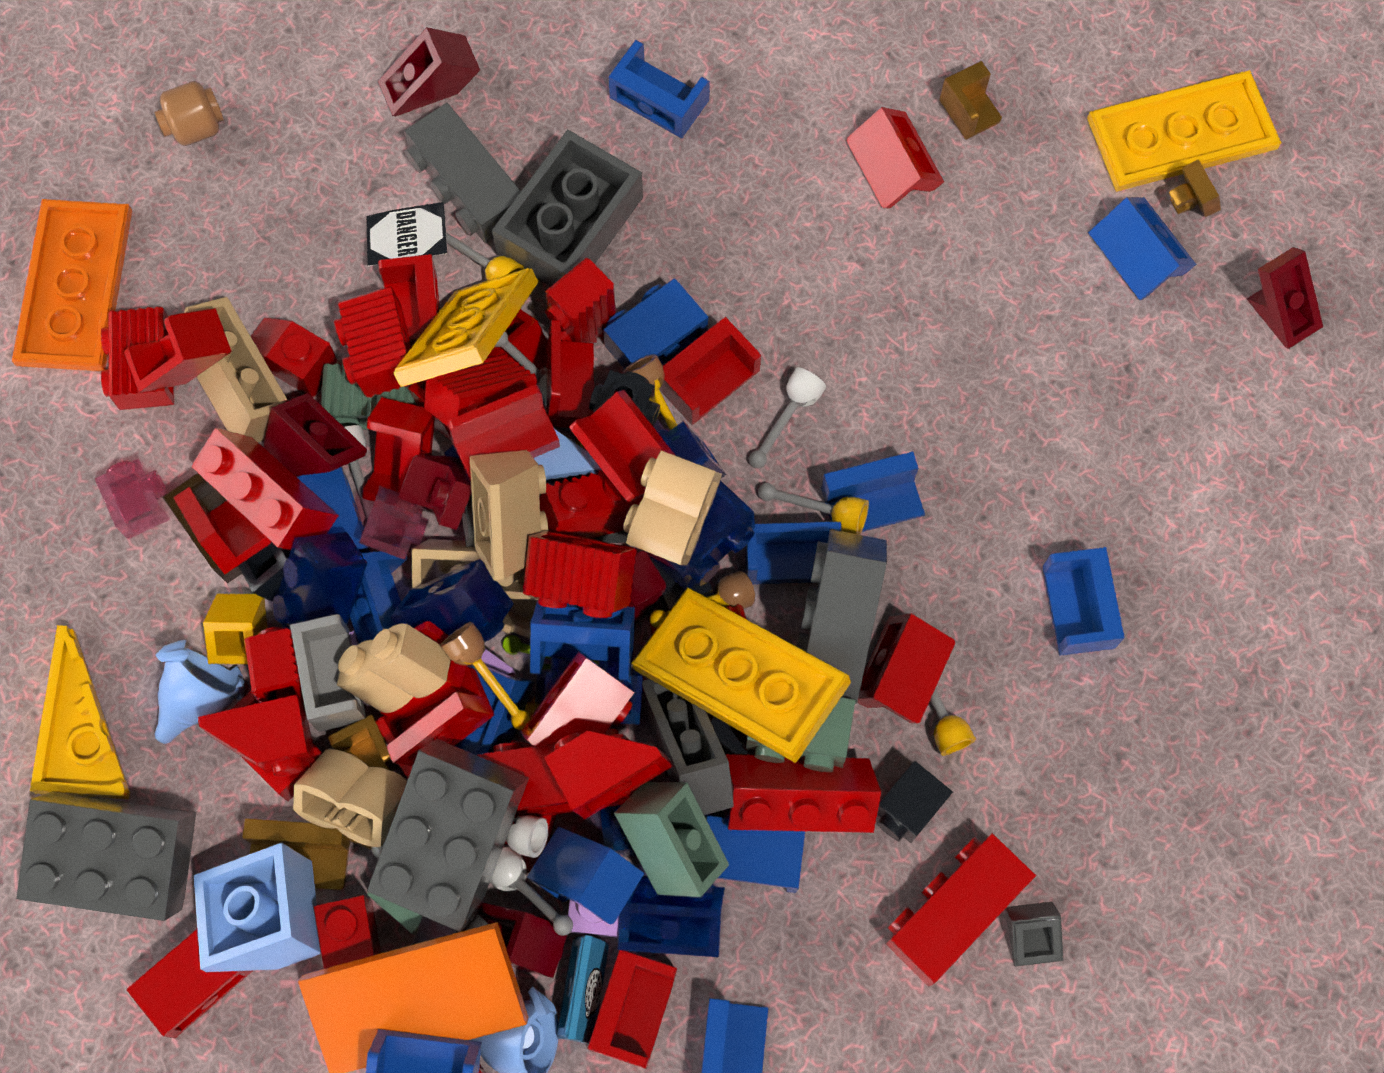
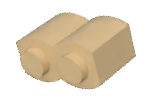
(672, 507)
(393, 668)
(349, 796)

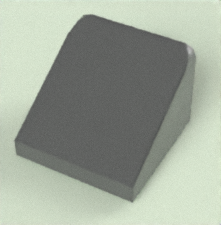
(1035, 933)

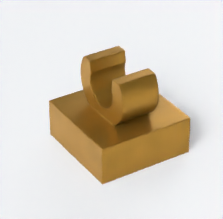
(1196, 190)

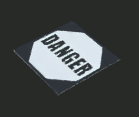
(406, 233)

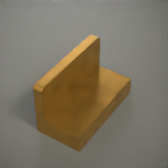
(323, 846)

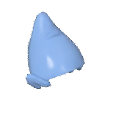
(192, 689)
(505, 1049)

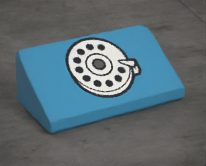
(582, 989)

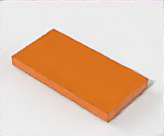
(71, 284)
(433, 988)

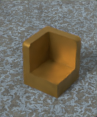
(967, 100)
(364, 742)

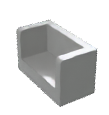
(318, 651)

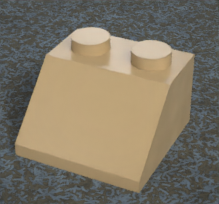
(506, 508)

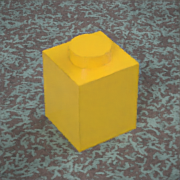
(228, 625)

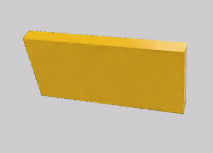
(1171, 129)
(466, 327)
(742, 674)

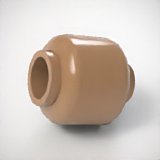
(189, 113)

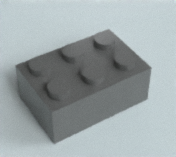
(568, 209)
(845, 604)
(447, 834)
(106, 855)

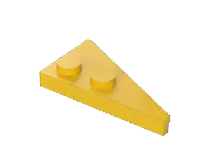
(74, 739)

